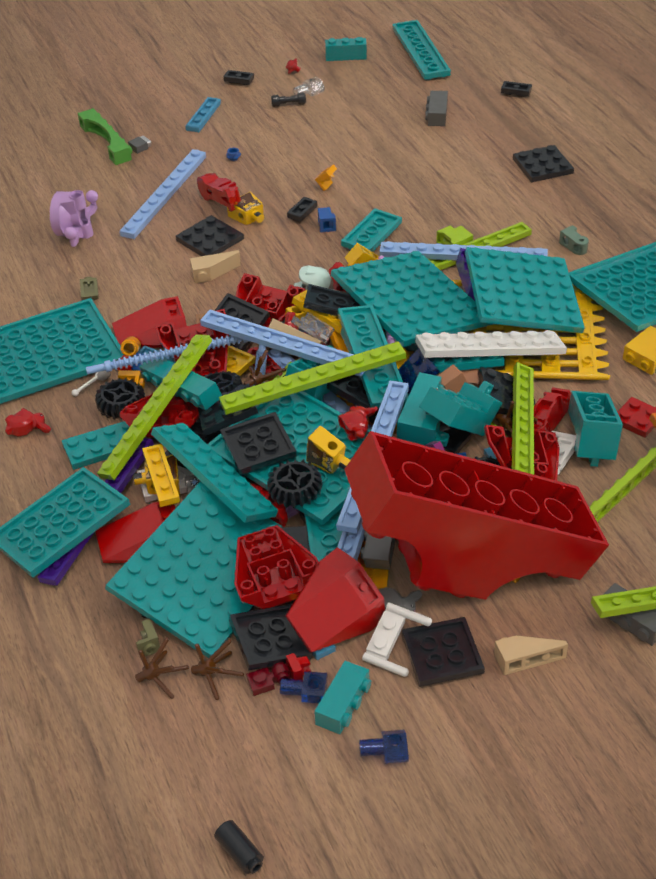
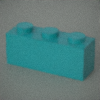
(346, 49)
(342, 697)

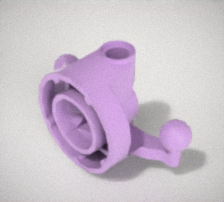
(70, 215)

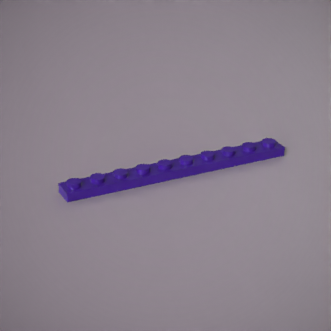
(55, 572)

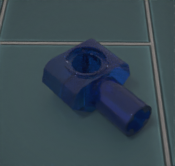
(310, 688)
(385, 747)

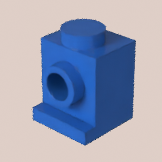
(326, 220)

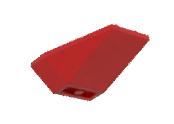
(265, 297)
(143, 322)
(211, 360)
(175, 412)
(545, 450)
(126, 535)
(271, 567)
(336, 603)

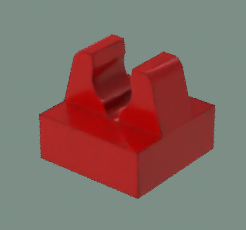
(297, 666)

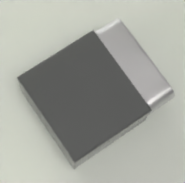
(140, 144)

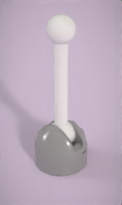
(103, 375)

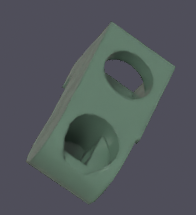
(574, 241)

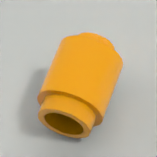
(130, 346)

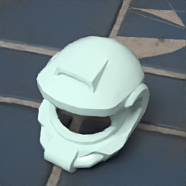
(313, 275)

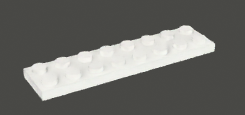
(490, 344)

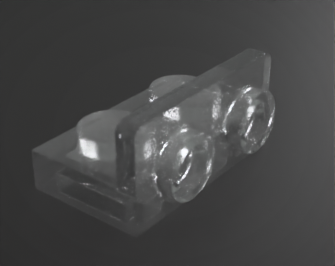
(314, 327)

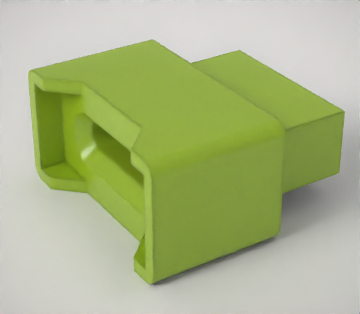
(453, 236)

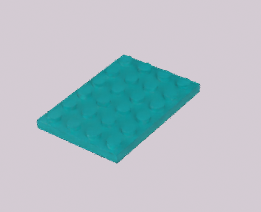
(60, 521)

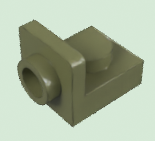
(89, 288)
(150, 641)

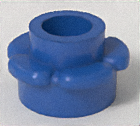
(233, 154)

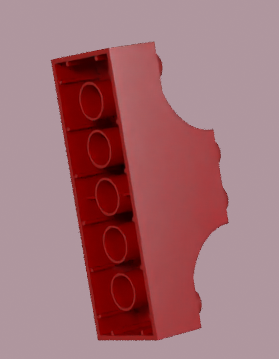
(470, 520)

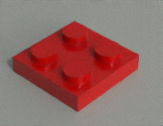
(636, 416)

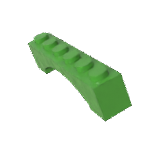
(118, 149)

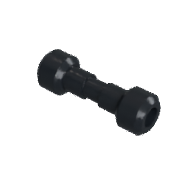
(300, 98)

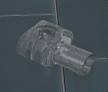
(311, 86)

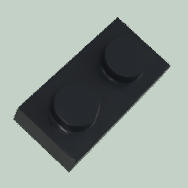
(240, 77)
(516, 88)
(302, 209)

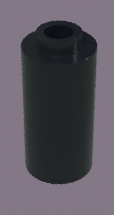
(239, 847)

